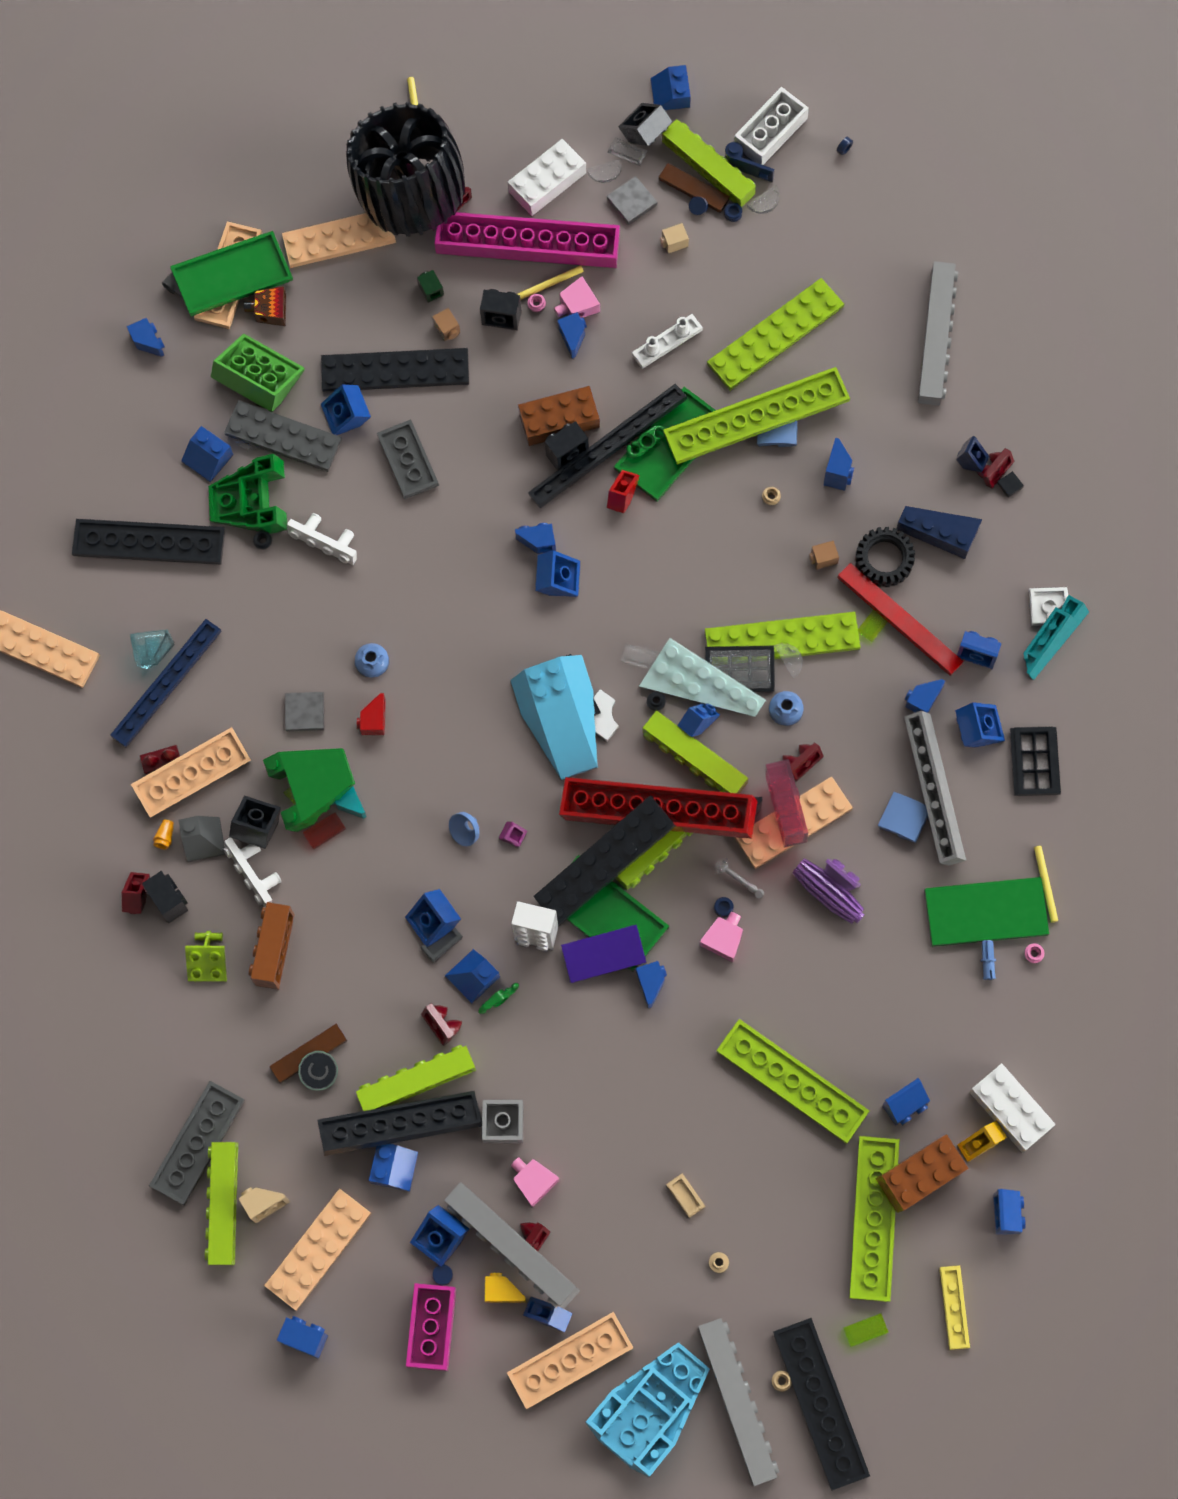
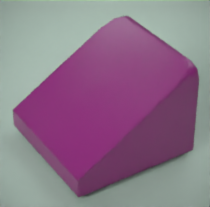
(513, 834)

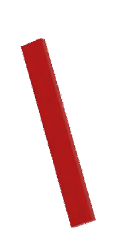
(900, 619)

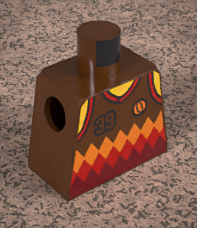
(269, 306)

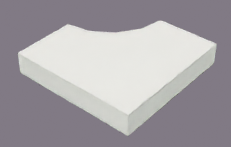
(1044, 601)
(604, 721)

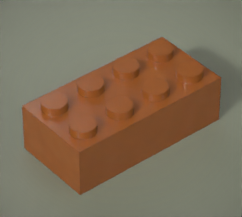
(551, 413)
(272, 945)
(922, 1173)

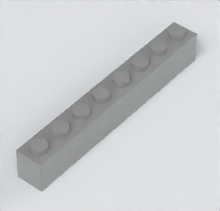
(936, 333)
(935, 788)
(512, 1245)
(737, 1402)

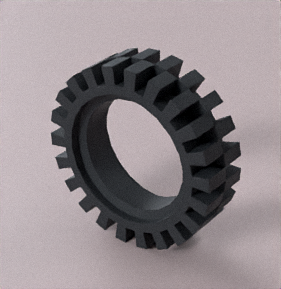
(885, 536)

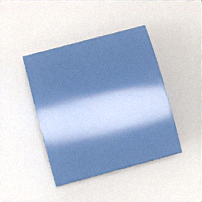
(781, 436)
(904, 817)

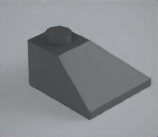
(201, 837)

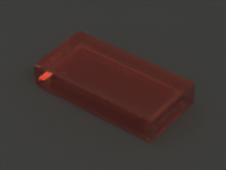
(324, 830)

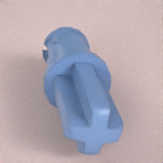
(988, 960)

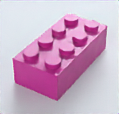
(431, 1327)

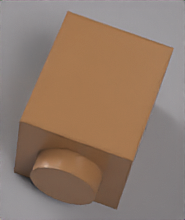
(446, 324)
(824, 555)

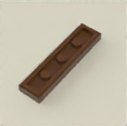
(693, 187)
(326, 1042)

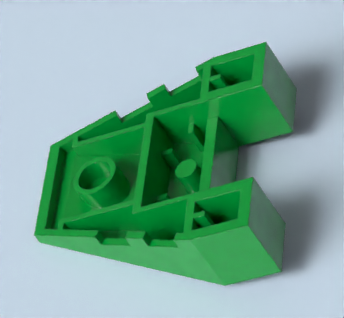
(244, 497)
(315, 782)

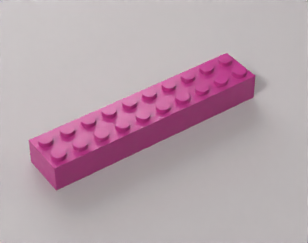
(529, 239)

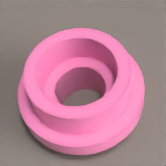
(536, 298)
(1034, 947)

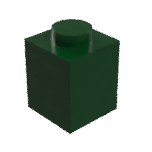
(430, 285)

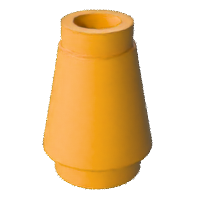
(163, 836)

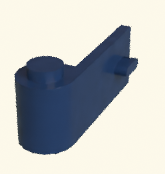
(734, 155)

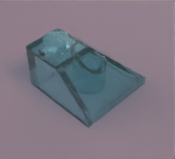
(151, 647)

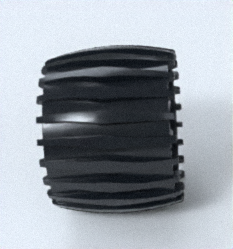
(396, 141)

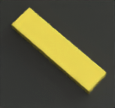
(954, 1307)

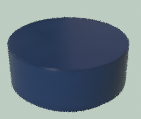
(844, 145)
(698, 205)
(733, 212)
(723, 907)
(442, 1275)

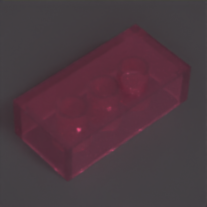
(786, 803)

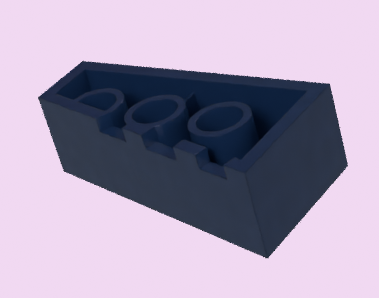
(940, 529)

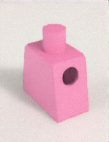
(578, 299)
(723, 937)
(533, 1180)

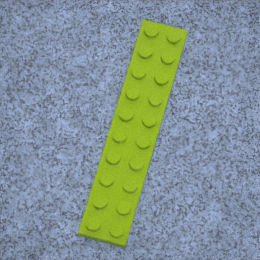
(756, 415)

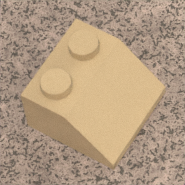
(261, 1202)

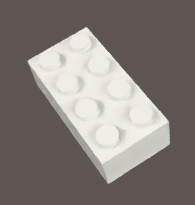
(771, 126)
(547, 177)
(534, 926)
(1012, 1108)

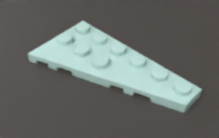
(691, 677)

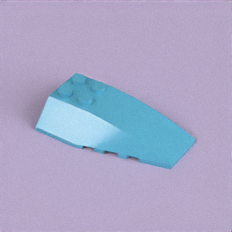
(560, 712)
(650, 1409)

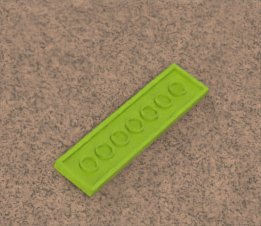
(775, 334)
(808, 634)
(792, 1081)
(873, 1222)

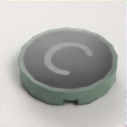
(318, 1070)

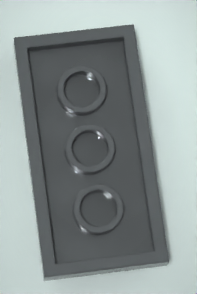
(407, 459)

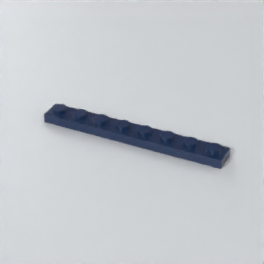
(165, 683)

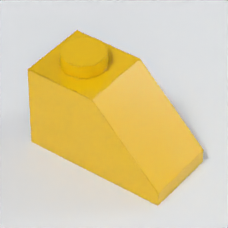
(982, 1141)
(500, 1290)

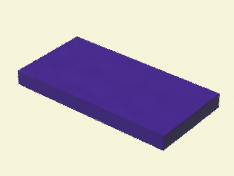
(603, 953)

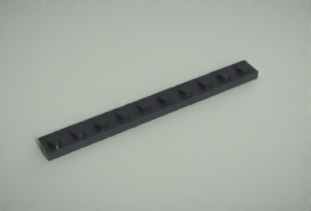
(607, 445)

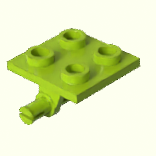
(206, 961)

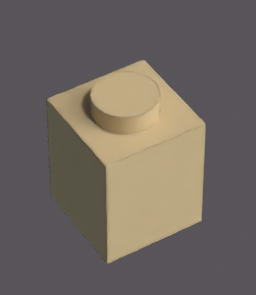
(674, 238)

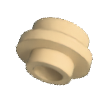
(774, 491)
(718, 1269)
(776, 1385)

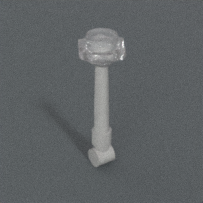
(722, 866)

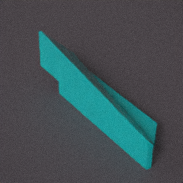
(1054, 634)

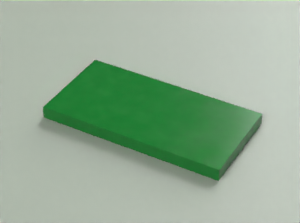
(231, 273)
(658, 466)
(615, 910)
(986, 911)

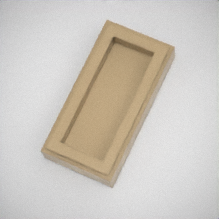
(685, 1195)

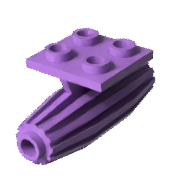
(831, 887)

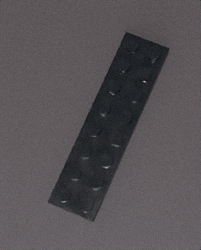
(396, 369)
(148, 541)
(605, 859)
(399, 1123)
(821, 1404)

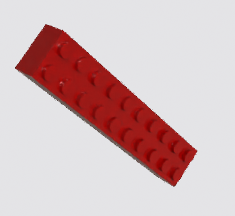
(688, 808)

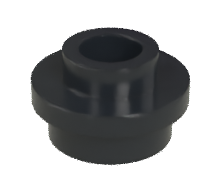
(260, 535)
(656, 706)

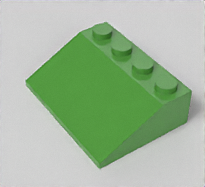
(256, 372)

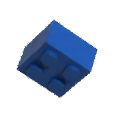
(302, 1337)

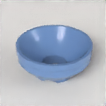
(374, 668)
(782, 716)
(460, 830)

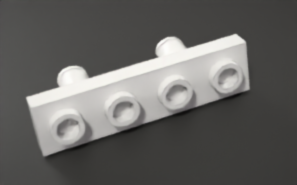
(668, 340)
(327, 545)
(251, 880)

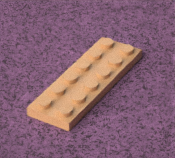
(334, 240)
(223, 315)
(46, 650)
(190, 772)
(820, 807)
(317, 1249)
(570, 1360)

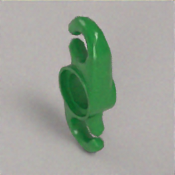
(638, 443)
(498, 998)

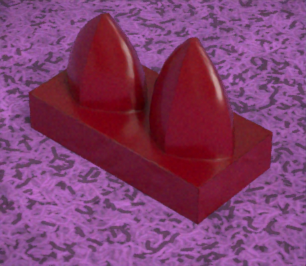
(1000, 464)
(808, 758)
(156, 759)
(435, 1019)
(535, 1234)

